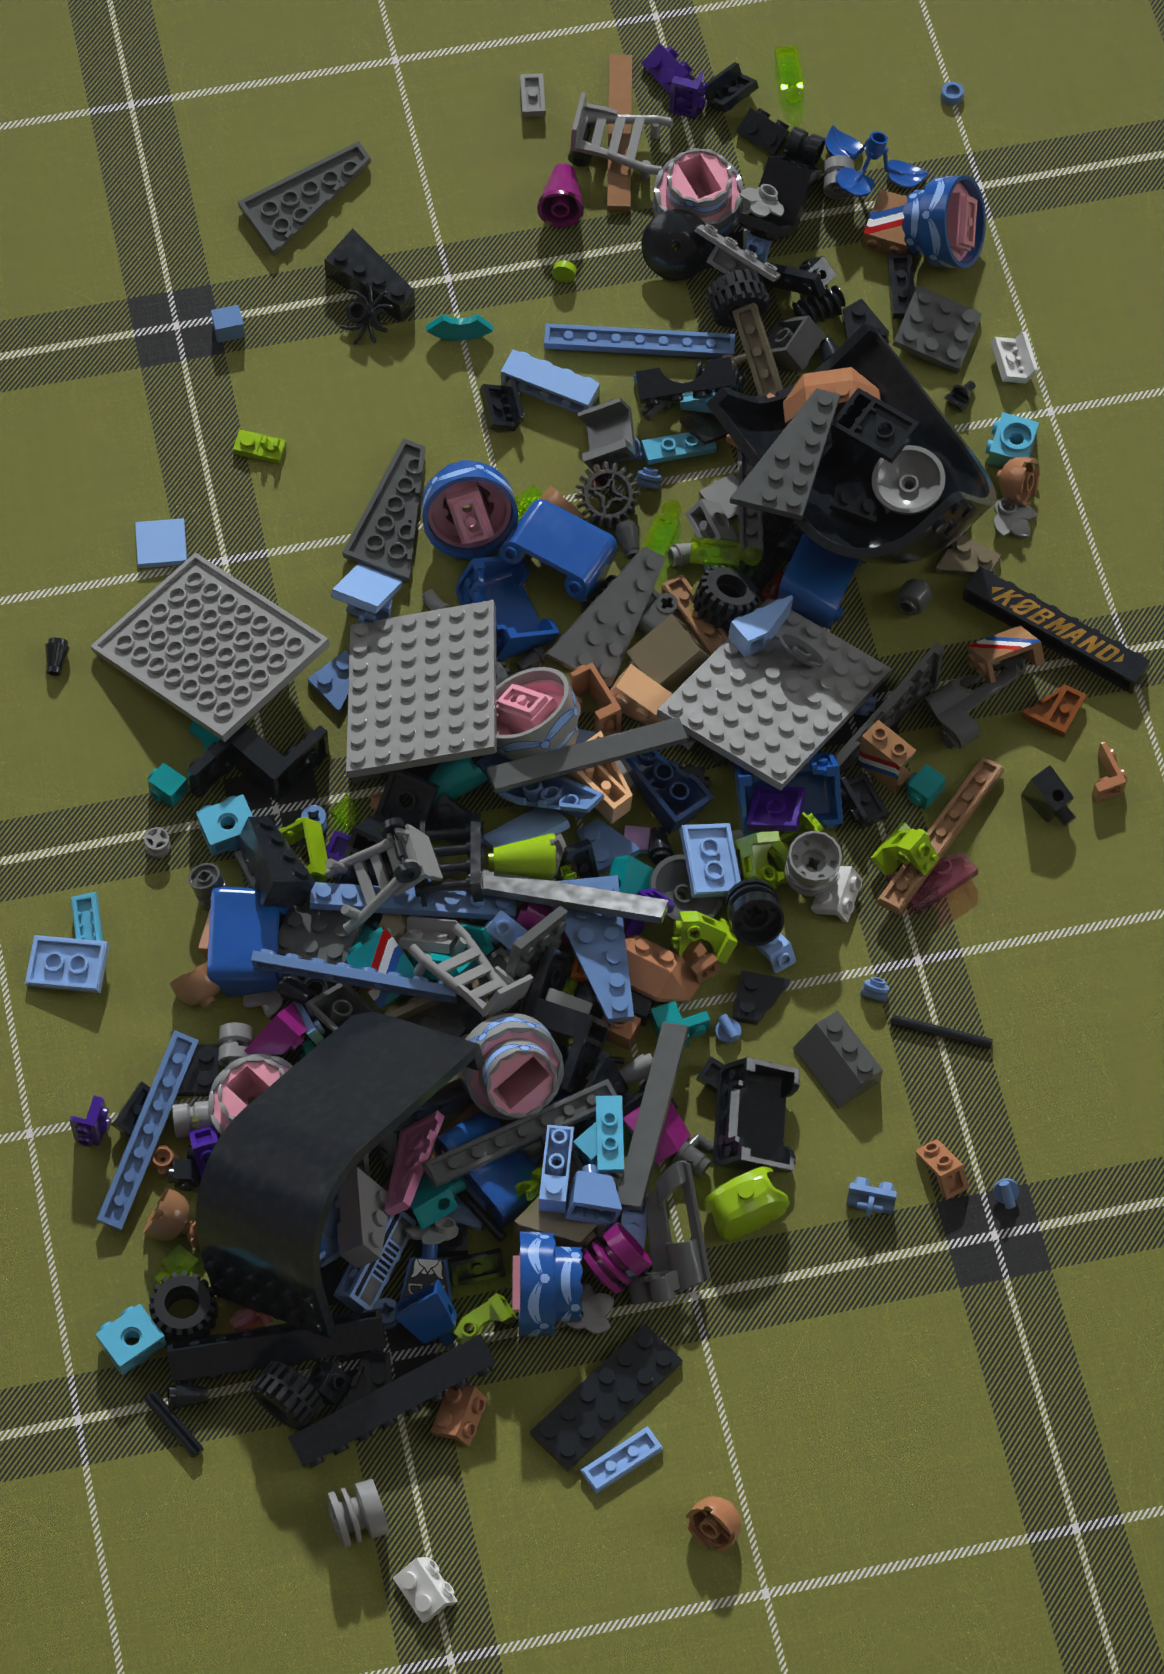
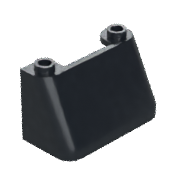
(753, 1115)

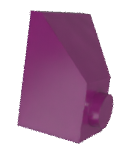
(280, 1034)
(673, 1133)

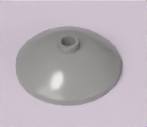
(913, 467)

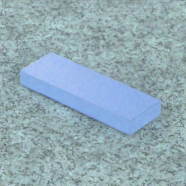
(621, 1460)

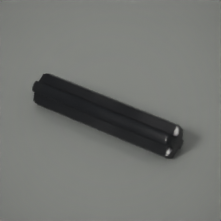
(174, 1424)

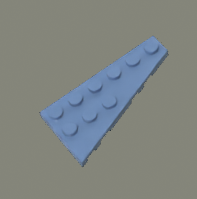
(602, 952)

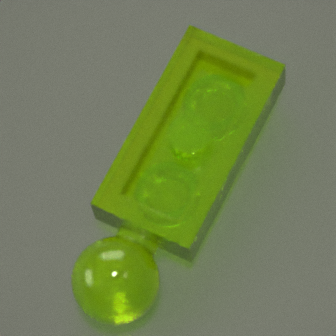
(790, 72)
(663, 528)
(722, 552)

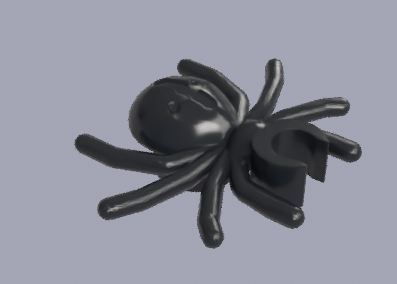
(366, 313)

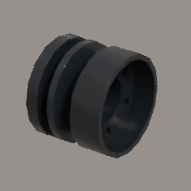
(754, 912)

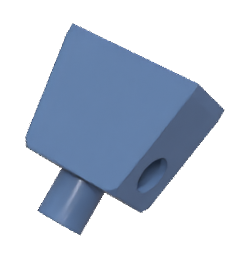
(593, 1197)

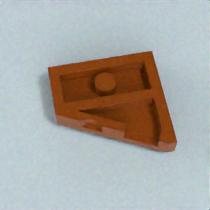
(1056, 710)

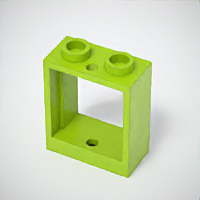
(312, 831)

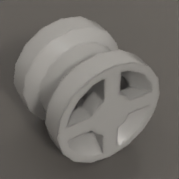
(153, 838)

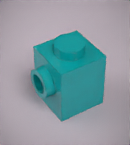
(167, 785)
(925, 787)

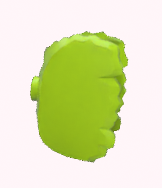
(746, 1204)

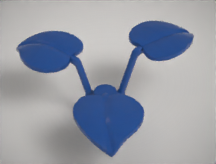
(857, 183)

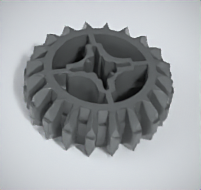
(618, 497)

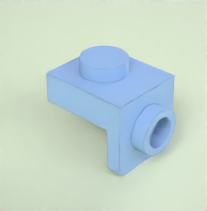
(779, 953)

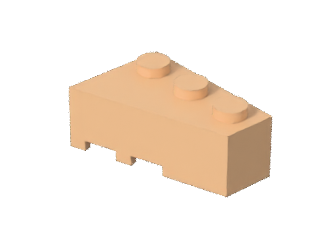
(639, 695)
(609, 781)

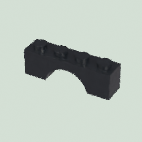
(655, 386)

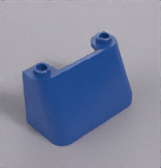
(564, 544)
(817, 582)
(516, 619)
(821, 784)
(237, 929)
(496, 1180)

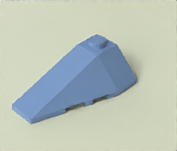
(555, 794)

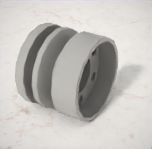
(818, 852)
(357, 1513)

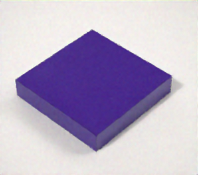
(776, 809)

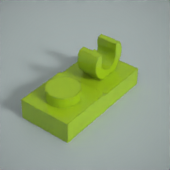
(259, 446)

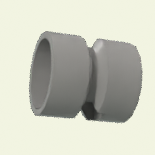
(831, 167)
(233, 1040)
(183, 1118)

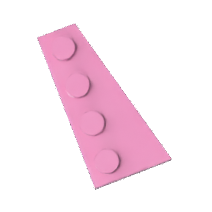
(412, 1151)

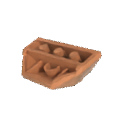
(840, 381)
(659, 972)

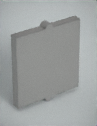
(720, 492)

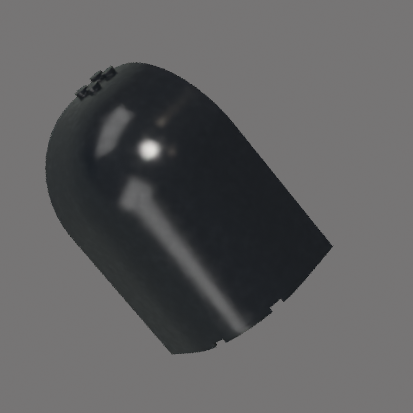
(894, 538)

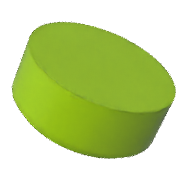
(564, 271)

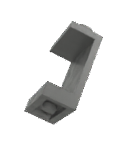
(609, 433)

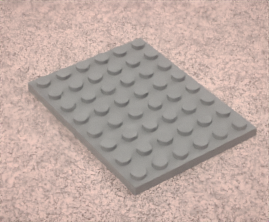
(210, 646)
(422, 689)
(768, 709)

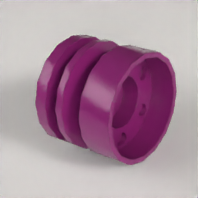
(616, 1258)

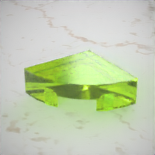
(345, 811)

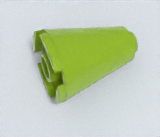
(526, 858)

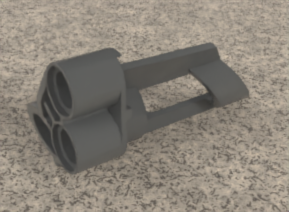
(953, 702)
(673, 1264)

